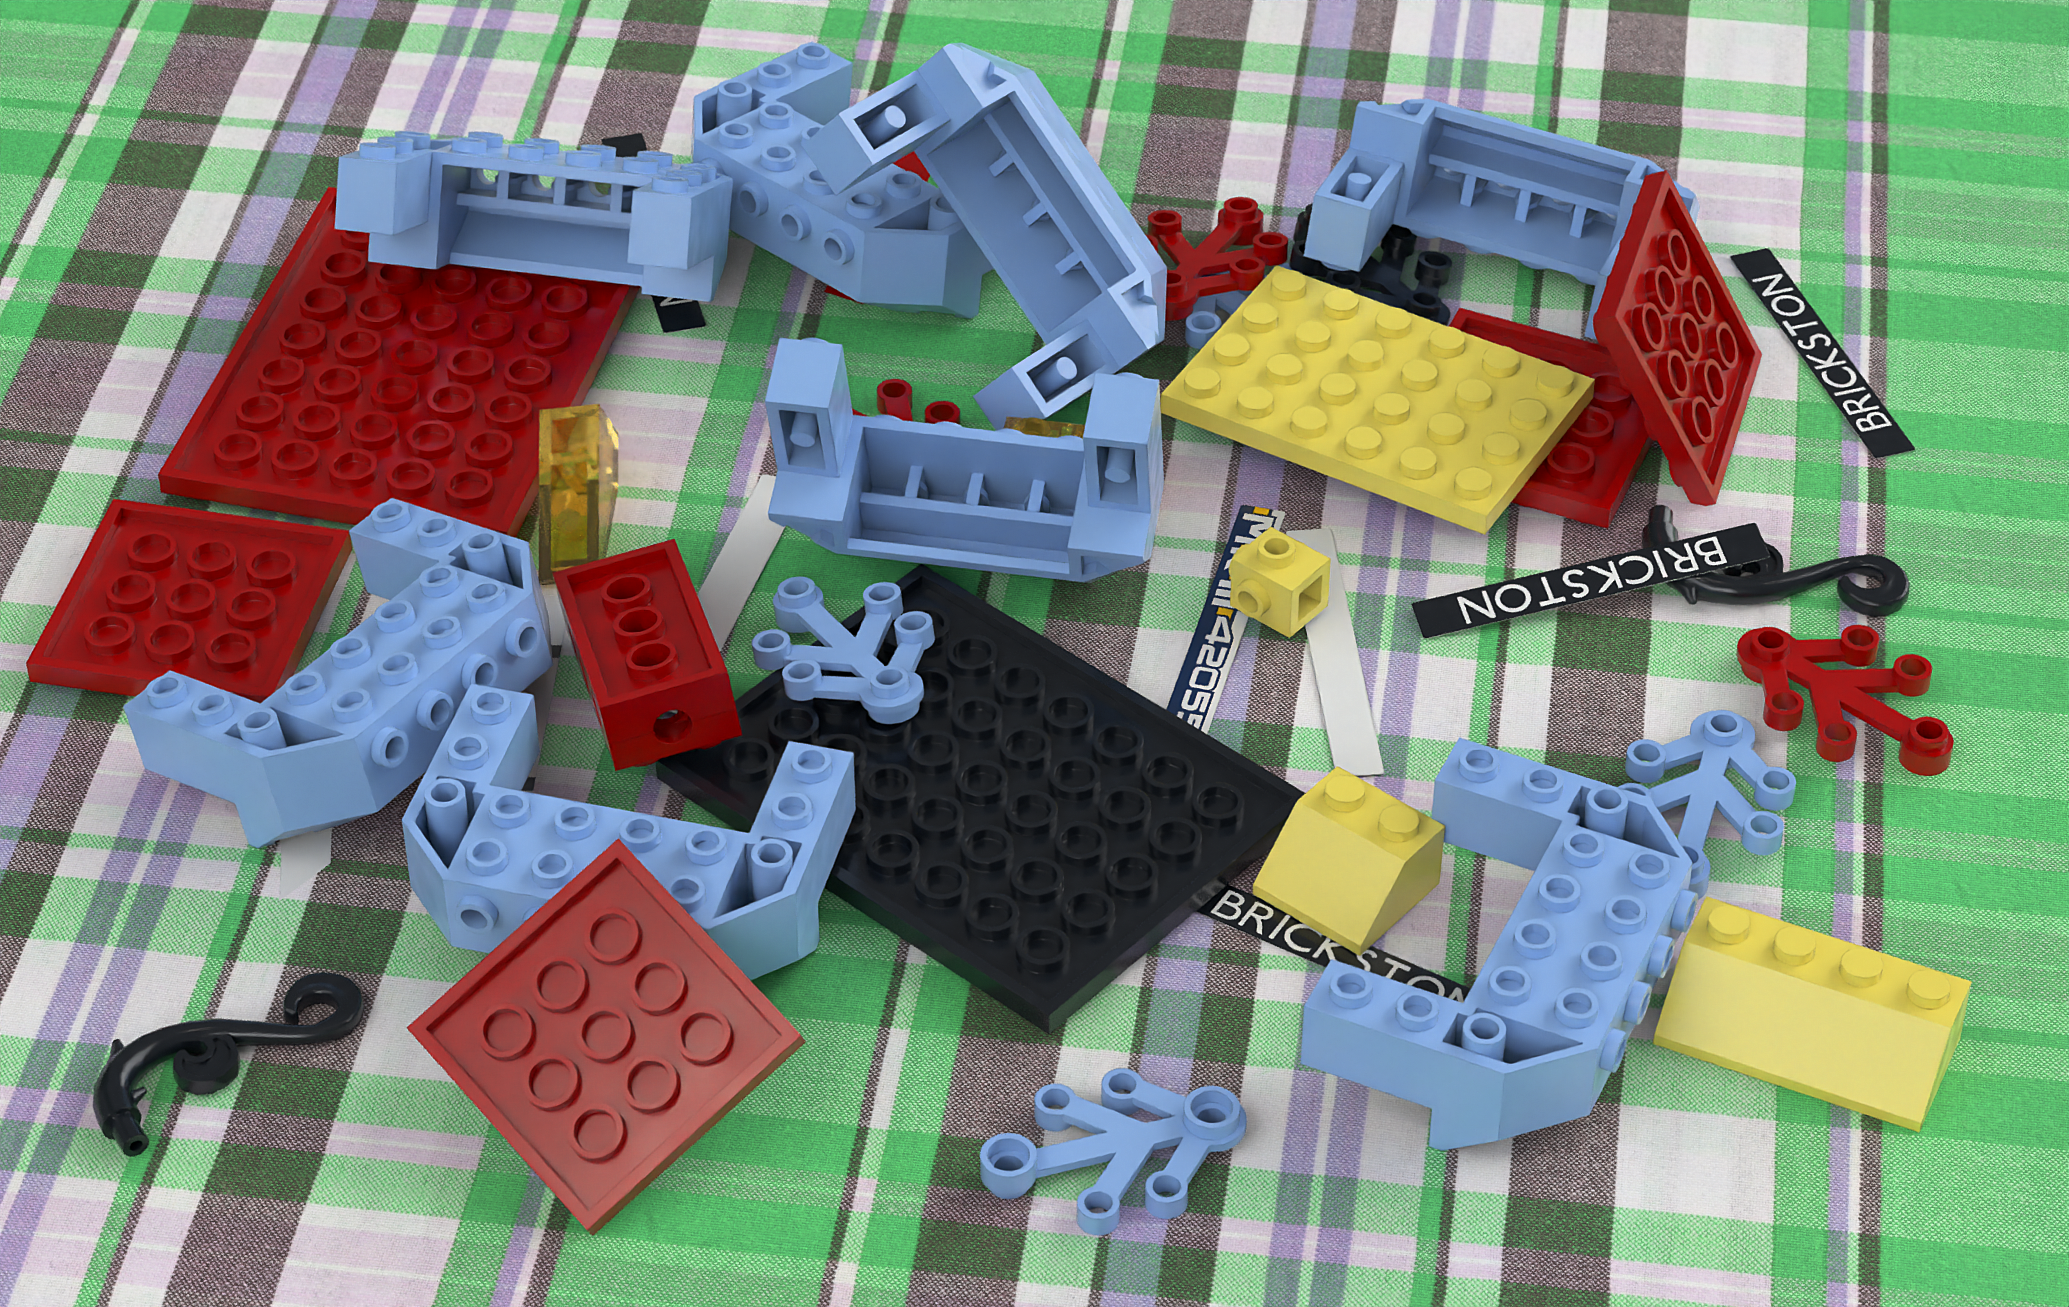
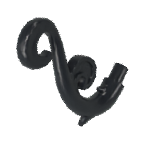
(1772, 584)
(217, 1039)

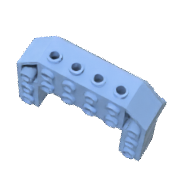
(1479, 186)
(436, 208)
(1031, 208)
(879, 241)
(959, 491)
(376, 701)
(496, 854)
(1560, 980)

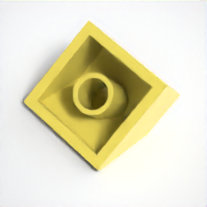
(1351, 861)

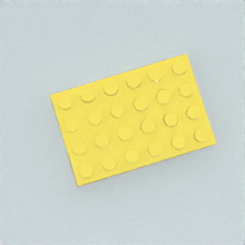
(1379, 398)

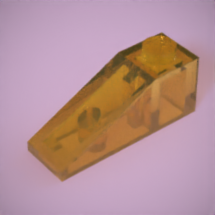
(575, 487)

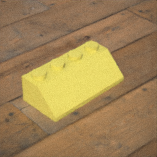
(1813, 1013)

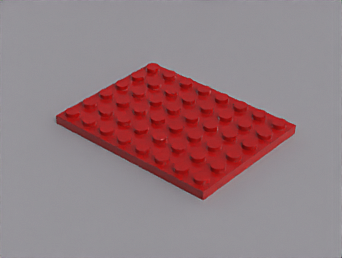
(393, 385)

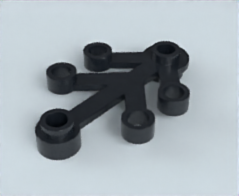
(1398, 243)

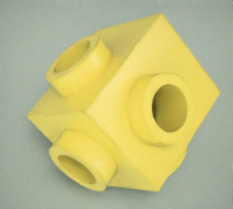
(1279, 581)

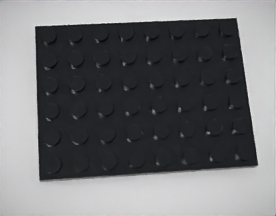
(1022, 818)

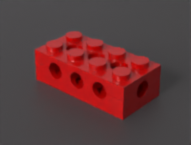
(647, 653)

